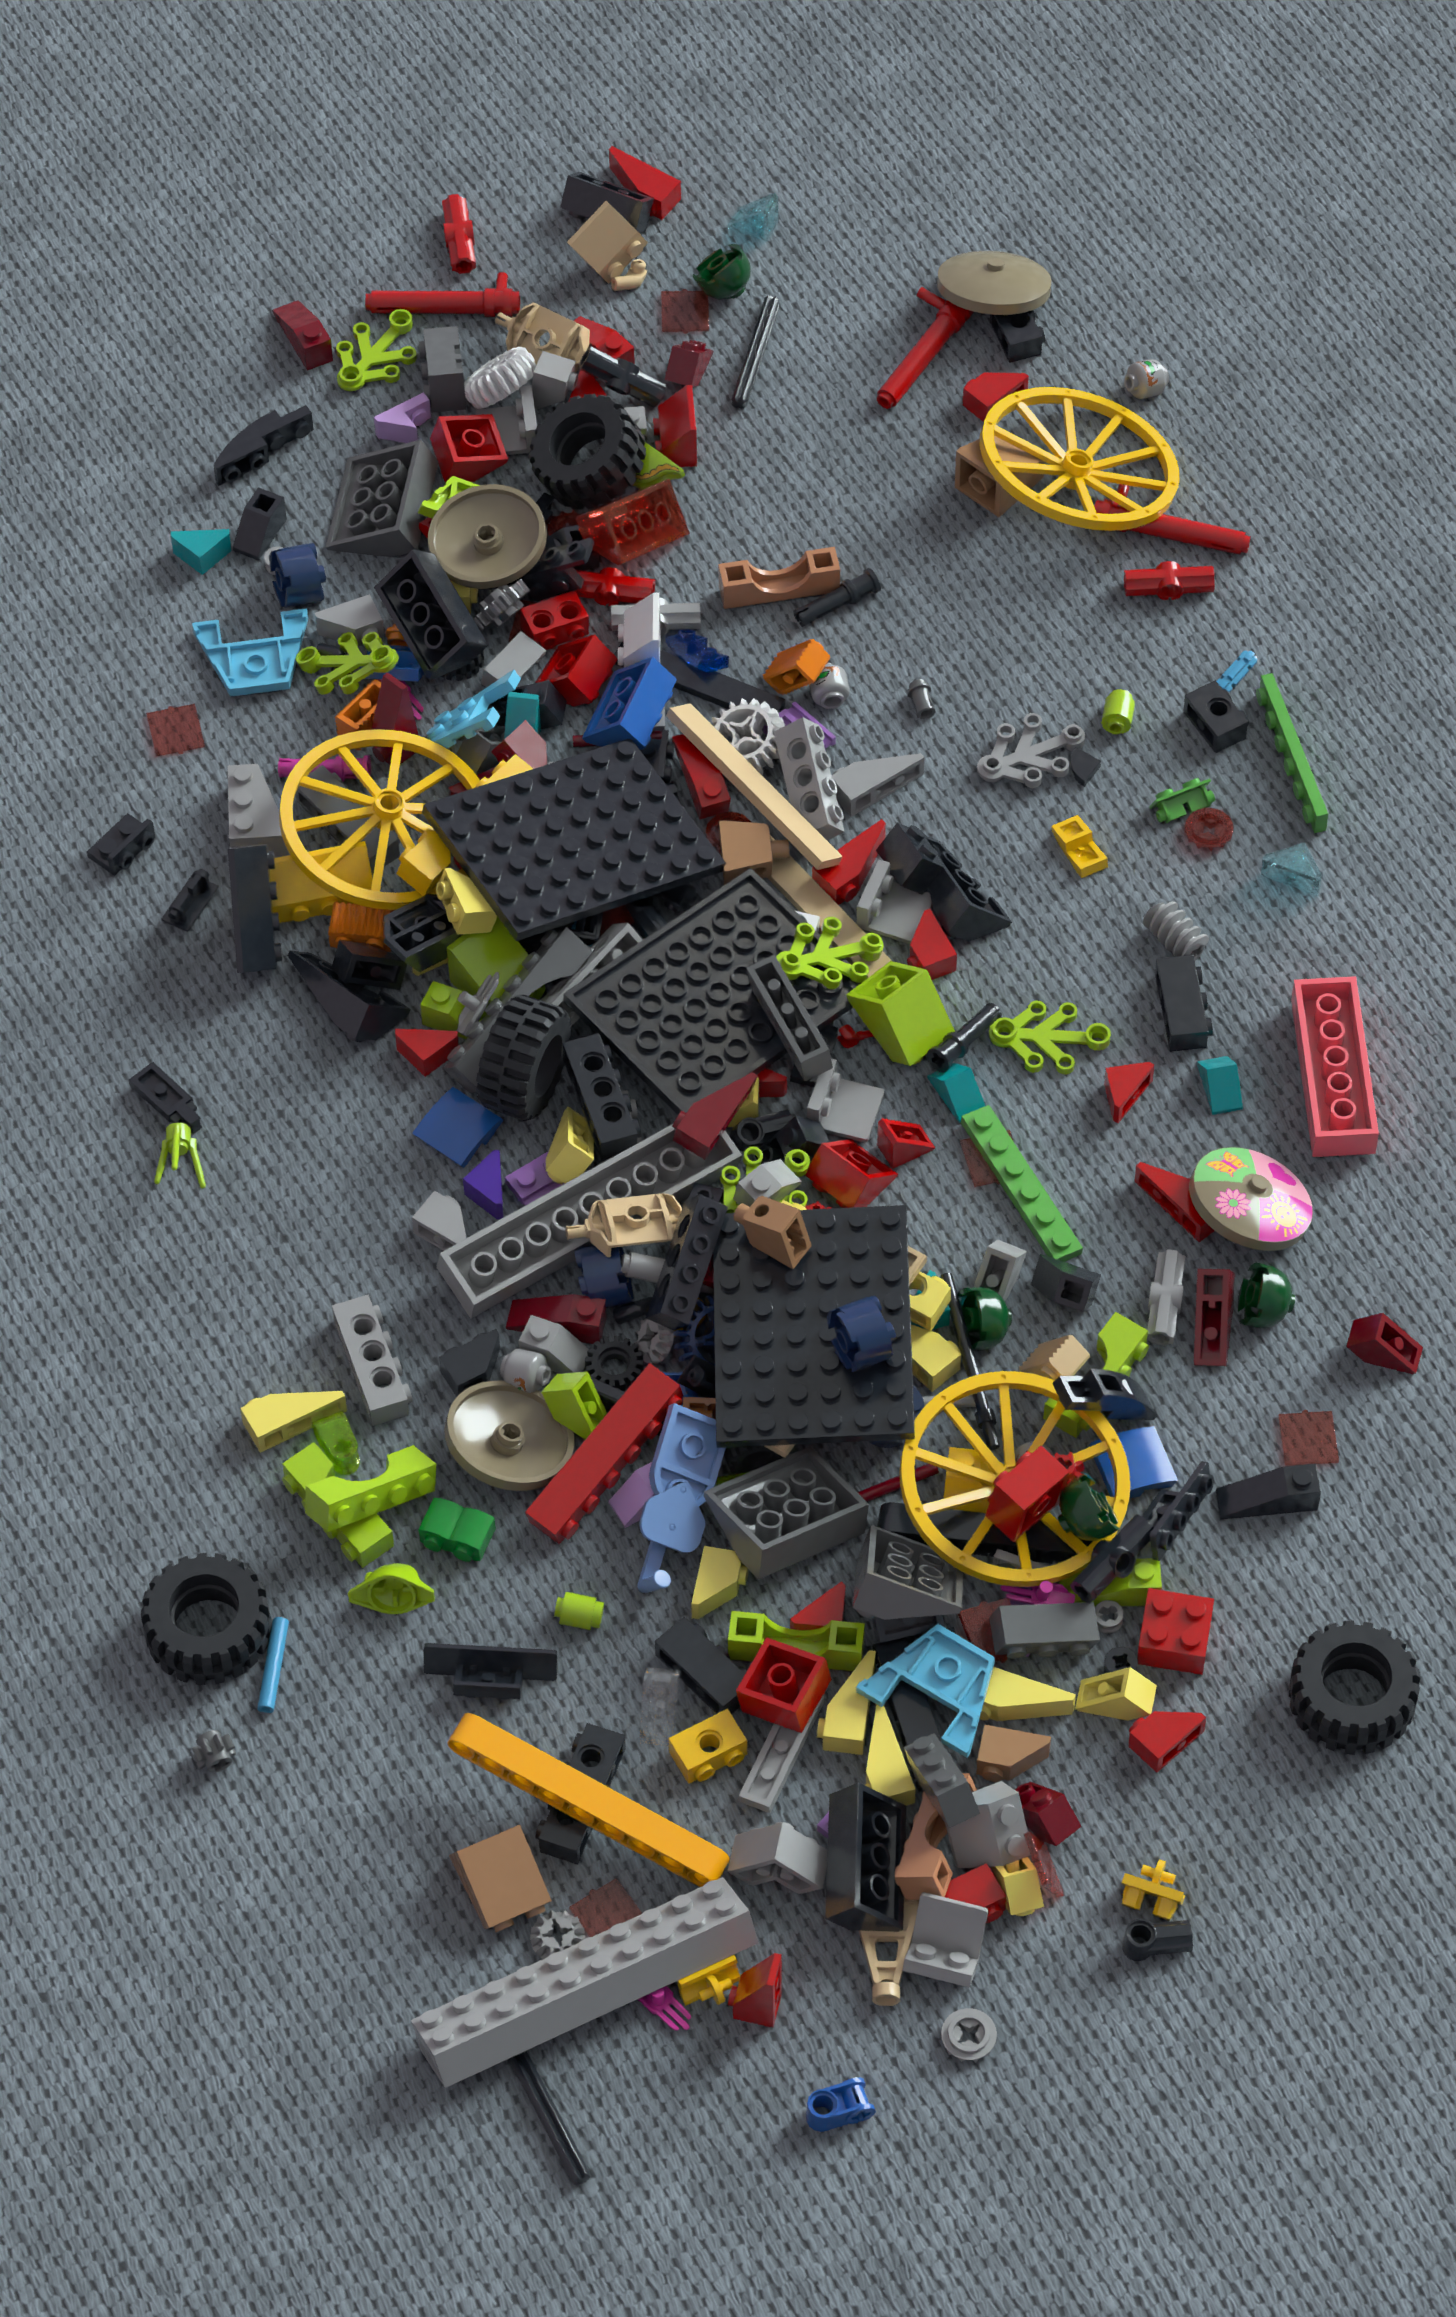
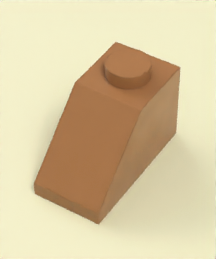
(1009, 1752)

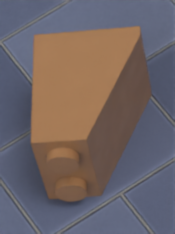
(977, 482)
(501, 1878)

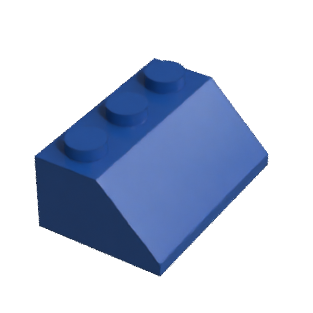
(631, 704)

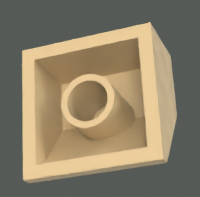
(607, 242)

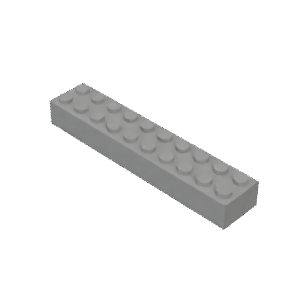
(534, 1238)
(584, 1981)

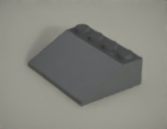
(382, 501)
(787, 1512)
(904, 1579)

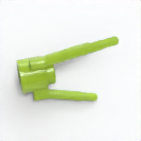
(177, 1143)

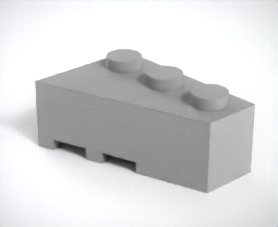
(253, 810)

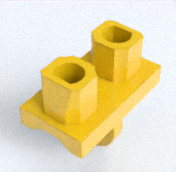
(1137, 1887)
(710, 1982)

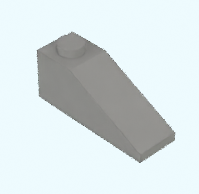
(872, 780)

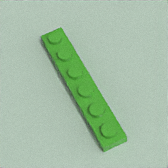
(1295, 761)
(1021, 1184)

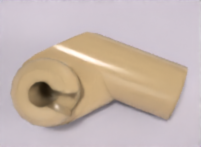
(633, 278)

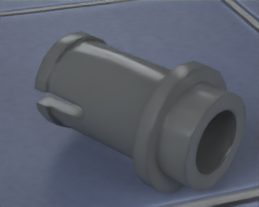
(919, 692)

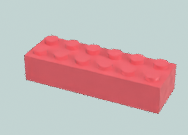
(1334, 1067)

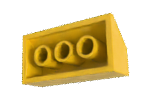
(302, 897)

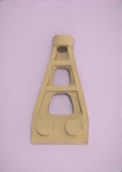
(889, 1992)

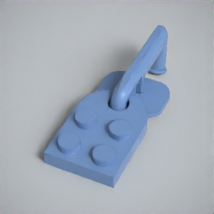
(672, 1517)

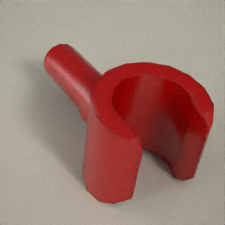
(851, 1038)

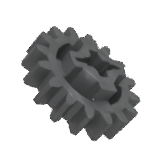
(501, 605)

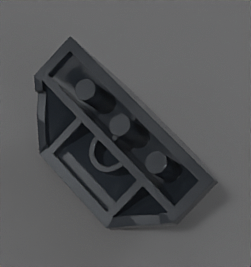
(420, 932)

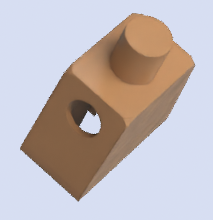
(748, 846)
(775, 1229)

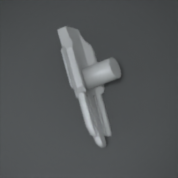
(476, 1004)

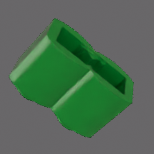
(456, 1529)

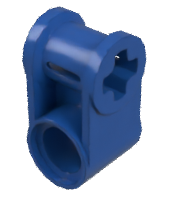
(846, 2105)

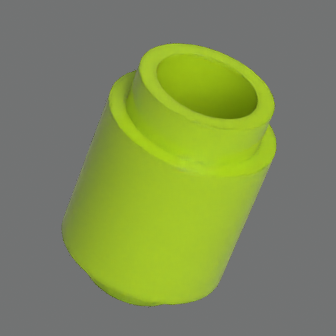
(1118, 712)
(579, 1611)

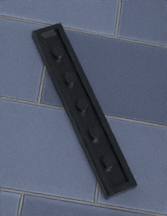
(713, 685)

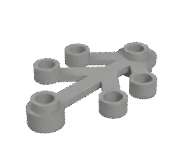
(1027, 754)

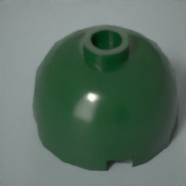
(724, 273)
(1267, 1291)
(986, 1314)
(1086, 1510)

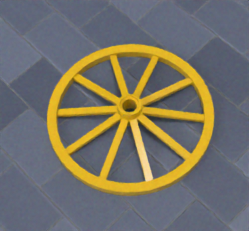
(1077, 466)
(386, 809)
(963, 1559)

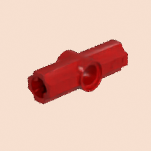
(458, 234)
(1169, 580)
(613, 587)

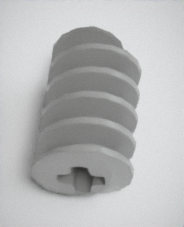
(1174, 930)

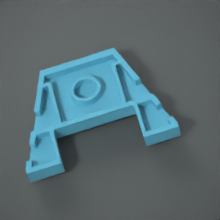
(258, 663)
(472, 713)
(946, 1671)

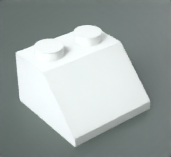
(640, 632)

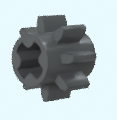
(214, 1751)

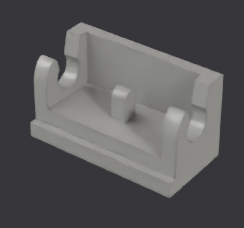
(517, 656)

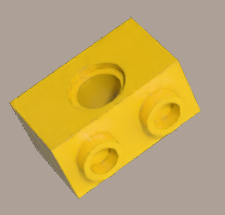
(716, 1731)

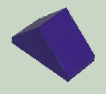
(484, 1185)

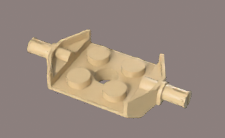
(566, 336)
(611, 1224)

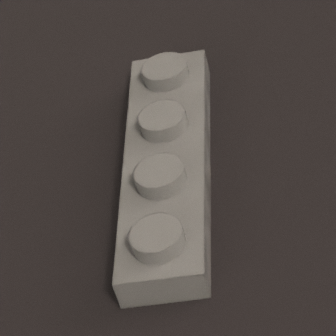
(775, 1764)

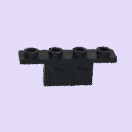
(555, 570)
(1173, 1509)
(489, 1669)

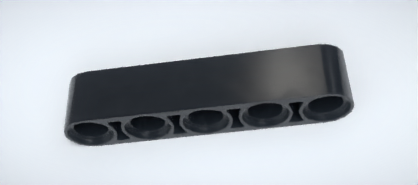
(906, 1702)

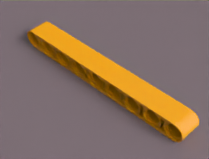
(587, 1800)

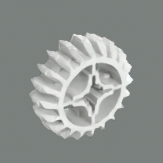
(499, 377)
(746, 722)

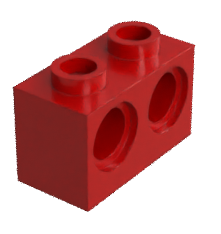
(555, 620)

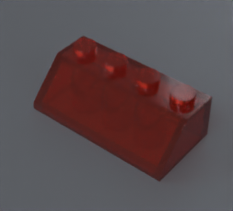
(634, 523)

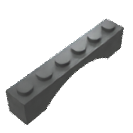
(557, 957)

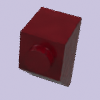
(1384, 1344)

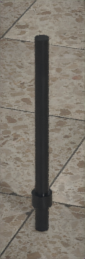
(984, 1416)

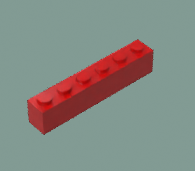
(604, 1454)

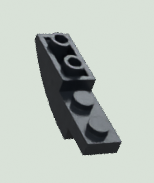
(251, 446)
(1106, 1392)

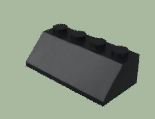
(430, 614)
(253, 909)
(862, 1858)

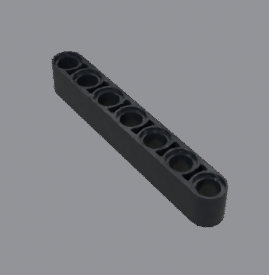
(960, 1525)

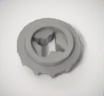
(655, 1348)
(544, 1927)
(969, 2020)

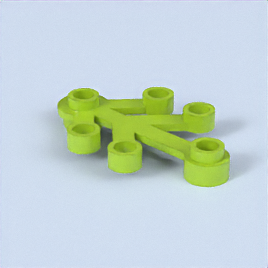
(352, 376)
(381, 660)
(796, 964)
(1045, 1036)
(729, 1185)

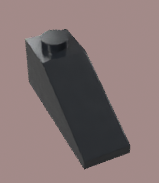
(1271, 1493)

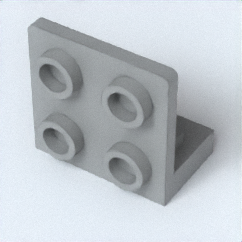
(516, 423)
(890, 908)
(844, 1105)
(946, 1940)

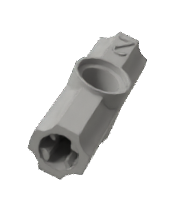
(672, 616)
(1165, 1297)

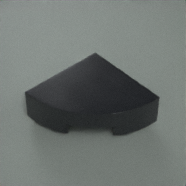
(1083, 766)

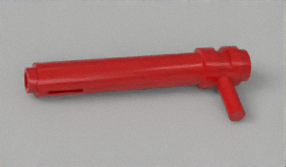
(485, 302)
(948, 321)
(1182, 529)

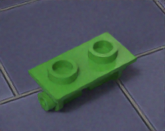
(1171, 803)

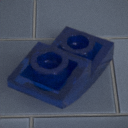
(695, 652)

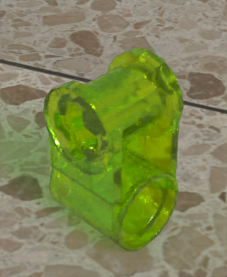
(338, 1442)

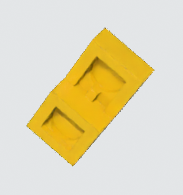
(1078, 845)

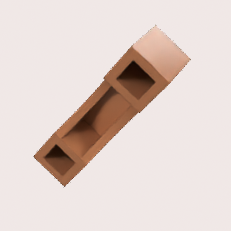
(811, 575)
(922, 1864)

